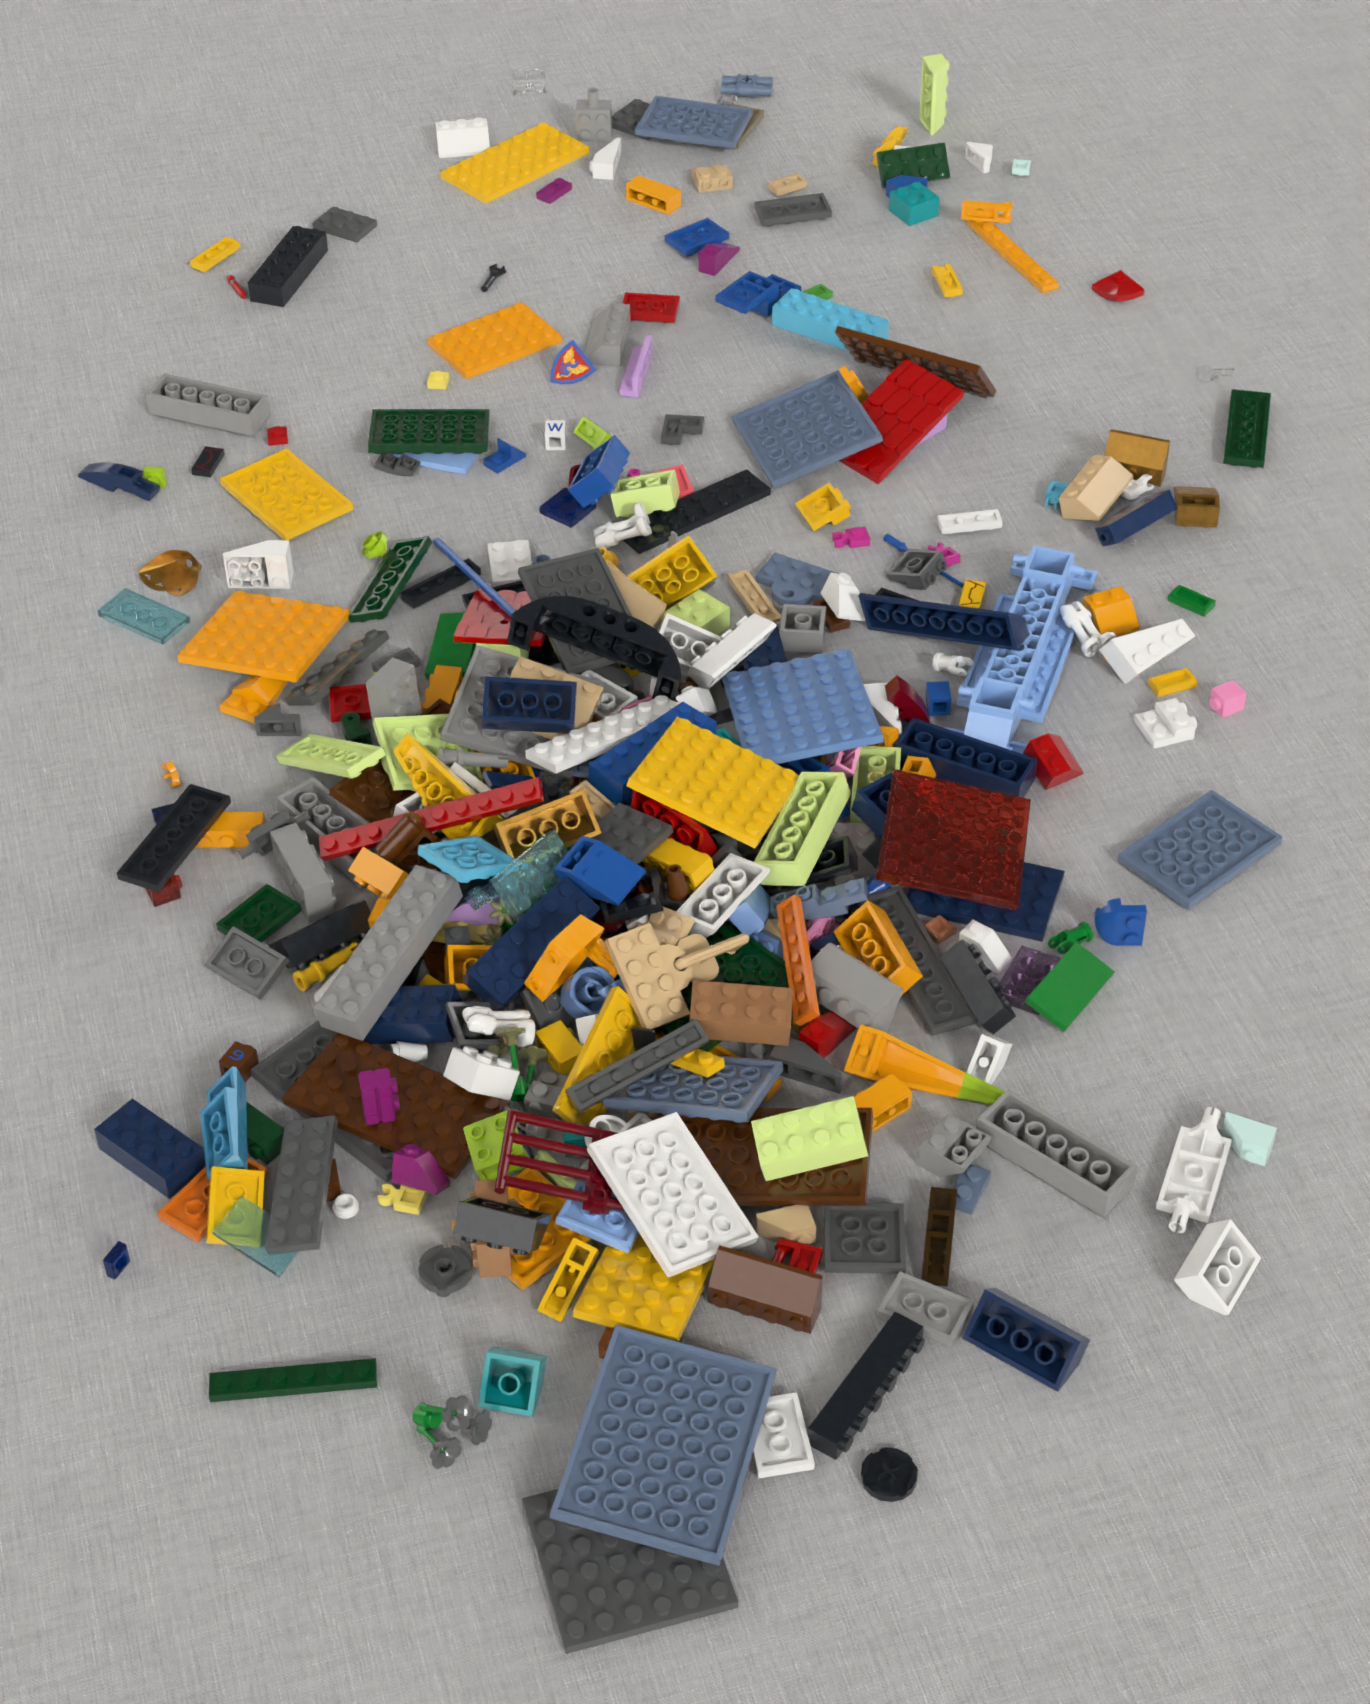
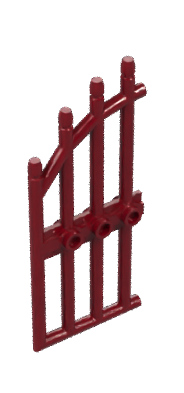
(597, 1191)

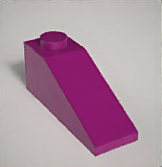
(715, 257)

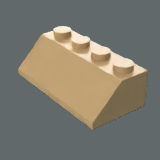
(1094, 489)

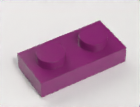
(554, 190)

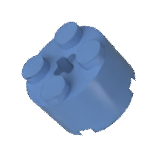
(575, 991)

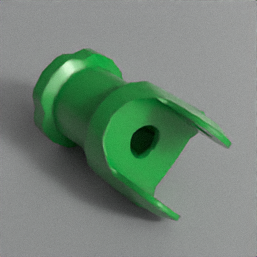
(1069, 937)

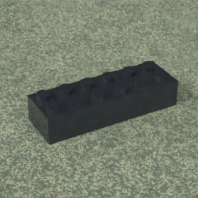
(288, 266)

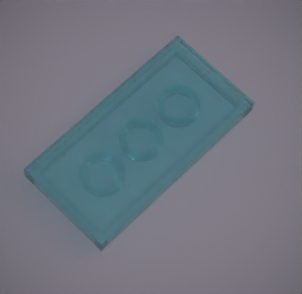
(144, 616)

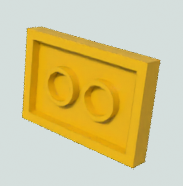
(226, 1189)

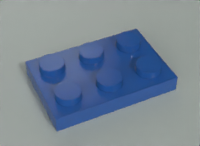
(696, 236)

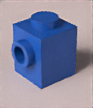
(938, 698)

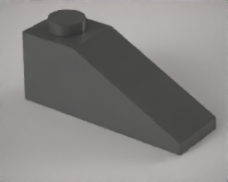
(806, 1066)

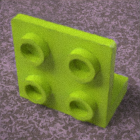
(485, 1145)

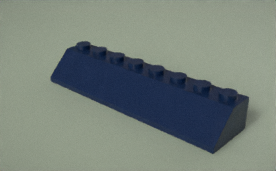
(944, 621)

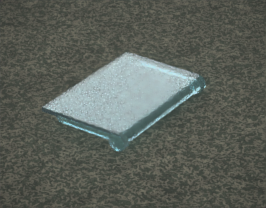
(246, 1231)

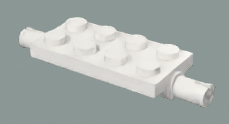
(1194, 1172)

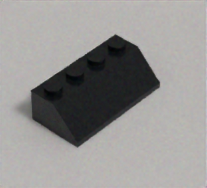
(324, 935)

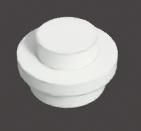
(345, 1206)

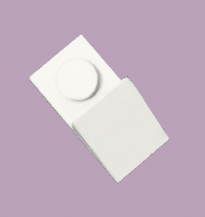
(979, 155)

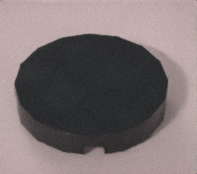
(889, 1474)

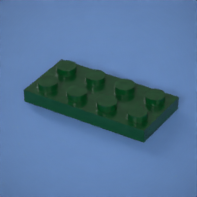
(918, 161)

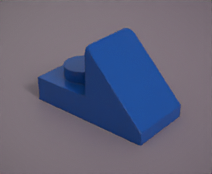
(504, 457)

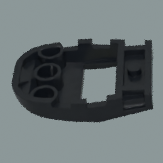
(641, 905)

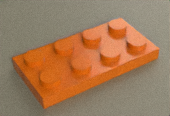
(189, 1208)

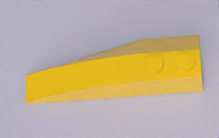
(439, 785)

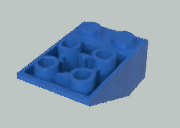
(599, 870)

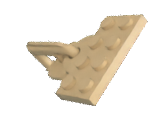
(658, 972)

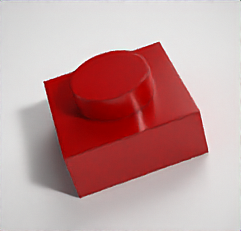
(277, 435)

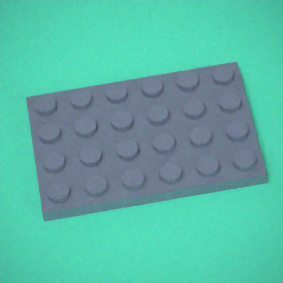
(694, 122)
(1199, 849)
(726, 1095)

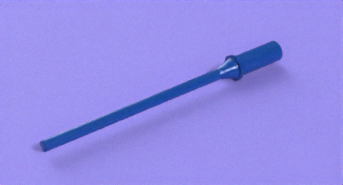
(902, 547)

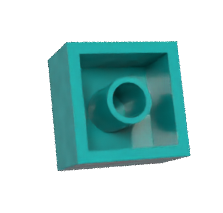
(913, 203)

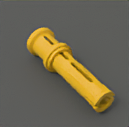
(318, 970)

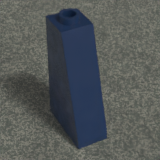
(1135, 517)

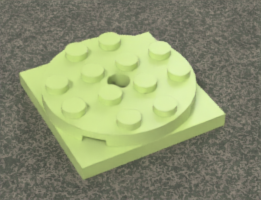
(425, 730)

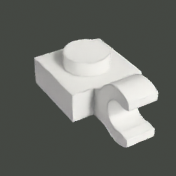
(1137, 487)

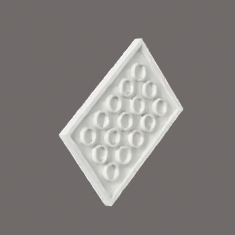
(671, 1193)

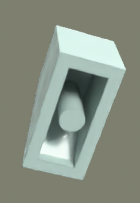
(1249, 1138)

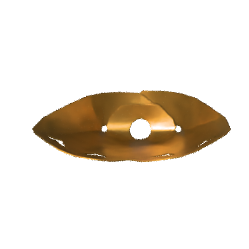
(171, 573)

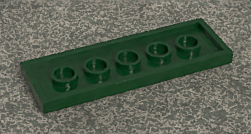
(1247, 428)
(389, 579)

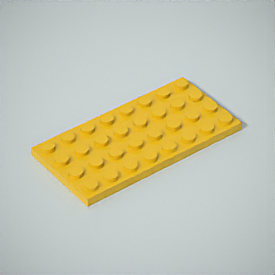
(514, 162)

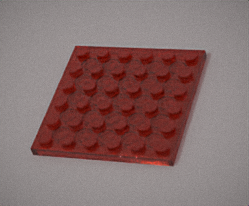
(954, 840)

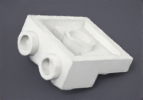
(1166, 723)

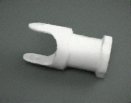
(951, 663)

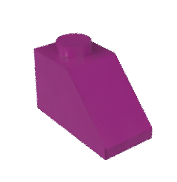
(418, 1170)

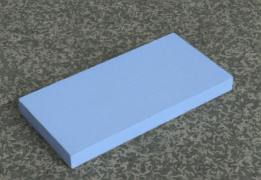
(446, 461)

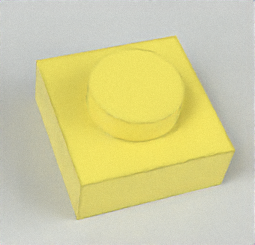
(438, 380)

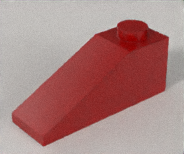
(826, 1033)

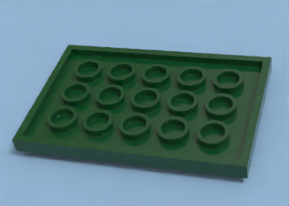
(429, 431)

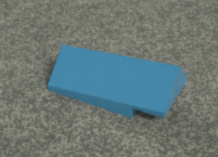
(225, 1123)

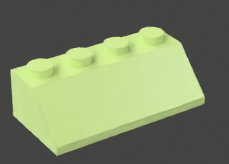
(933, 92)

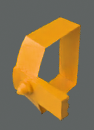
(566, 954)

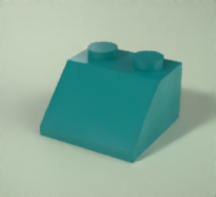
(512, 1381)

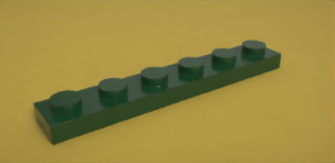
(292, 1380)

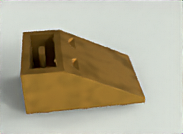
(1196, 506)

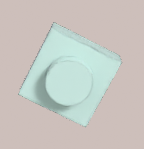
(1021, 167)

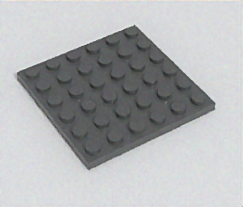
(617, 1587)

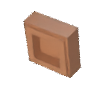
(940, 929)

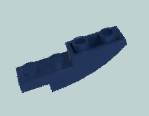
(114, 476)

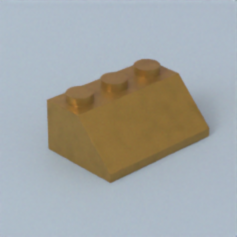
(1139, 454)

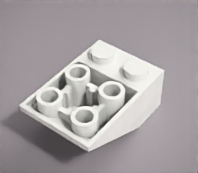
(260, 566)
(884, 710)

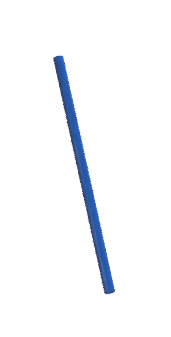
(501, 602)

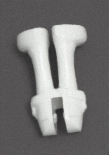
(612, 533)
(1077, 618)
(487, 1022)

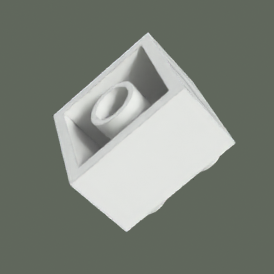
(481, 1072)

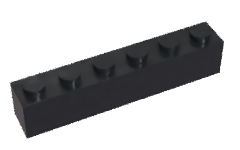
(865, 1386)

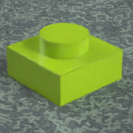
(156, 475)

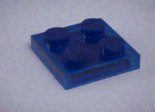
(565, 508)

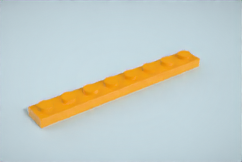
(1014, 255)

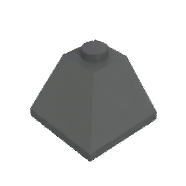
(464, 1036)

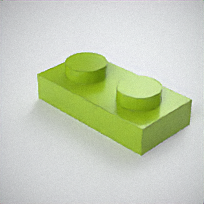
(591, 432)

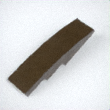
(939, 1236)

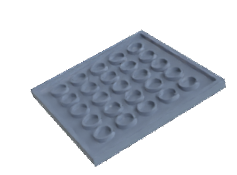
(806, 429)

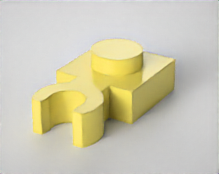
(404, 1199)

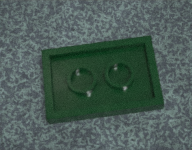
(261, 914)

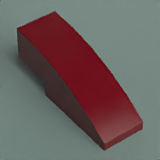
(907, 700)

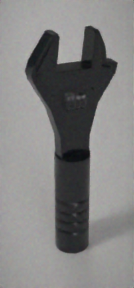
(494, 273)

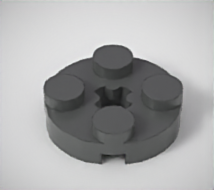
(445, 1282)

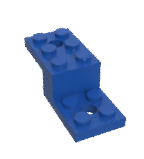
(755, 293)

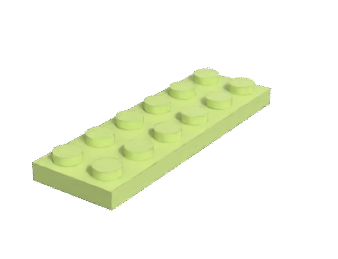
(331, 755)

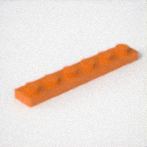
(797, 960)

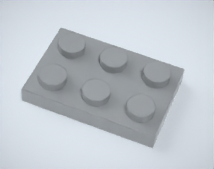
(931, 1306)

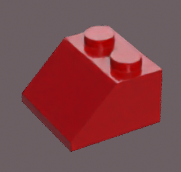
(1054, 760)

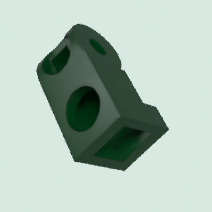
(352, 729)

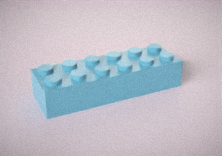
(820, 317)

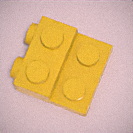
(823, 507)

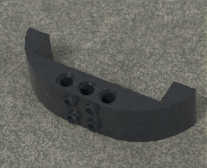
(602, 633)

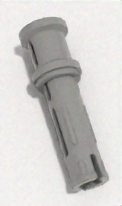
(463, 758)

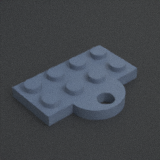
(793, 579)

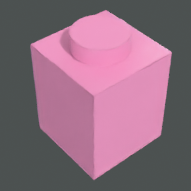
(1227, 698)

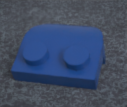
(1121, 923)

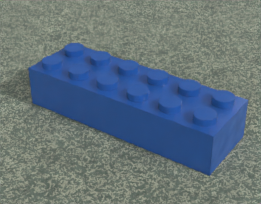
(614, 768)

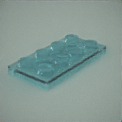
(530, 875)

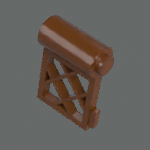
(403, 839)

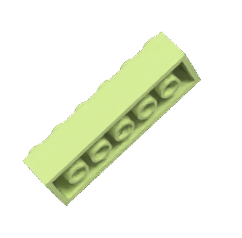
(803, 827)

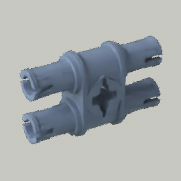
(746, 85)

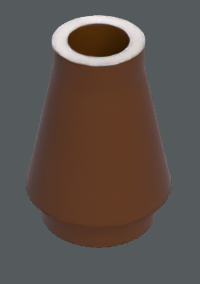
(676, 884)

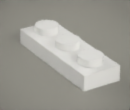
(970, 521)

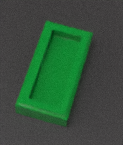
(1191, 600)

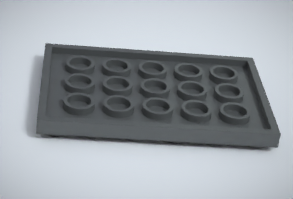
(578, 576)

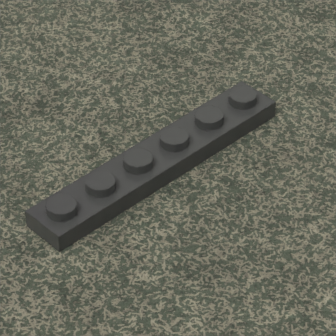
(637, 1066)

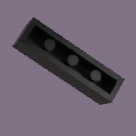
(978, 986)

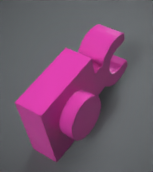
(853, 537)
(950, 555)

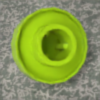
(375, 545)

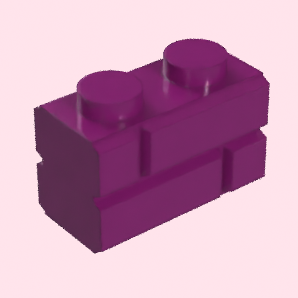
(378, 1096)

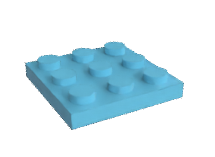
(466, 858)

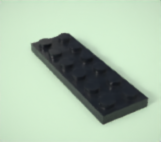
(173, 838)

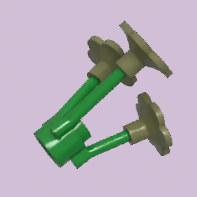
(531, 1054)

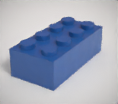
(599, 472)

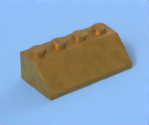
(569, 816)

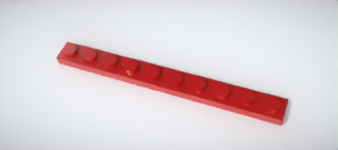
(436, 817)

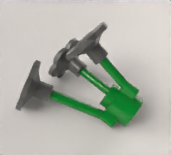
(458, 1416)

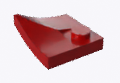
(1118, 287)

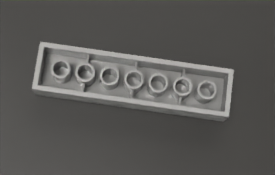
(388, 952)

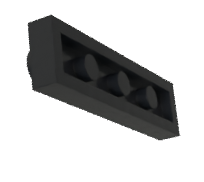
(437, 585)

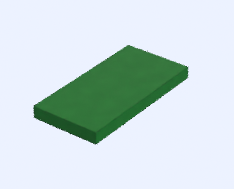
(444, 649)
(1069, 986)

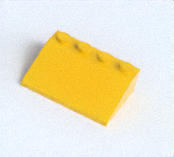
(675, 572)

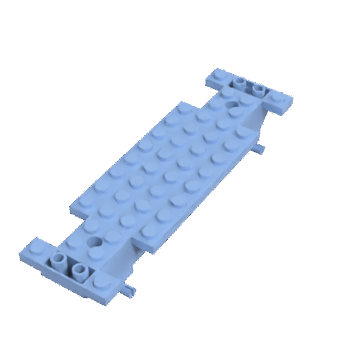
(1021, 683)

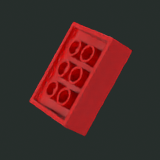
(684, 828)

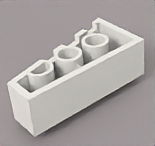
(1143, 649)

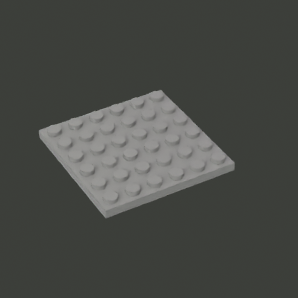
(465, 718)

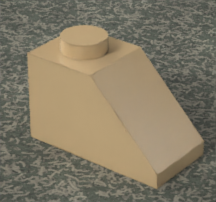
(789, 1223)

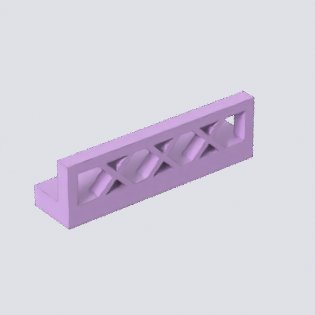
(637, 369)

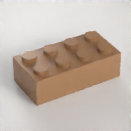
(742, 1012)

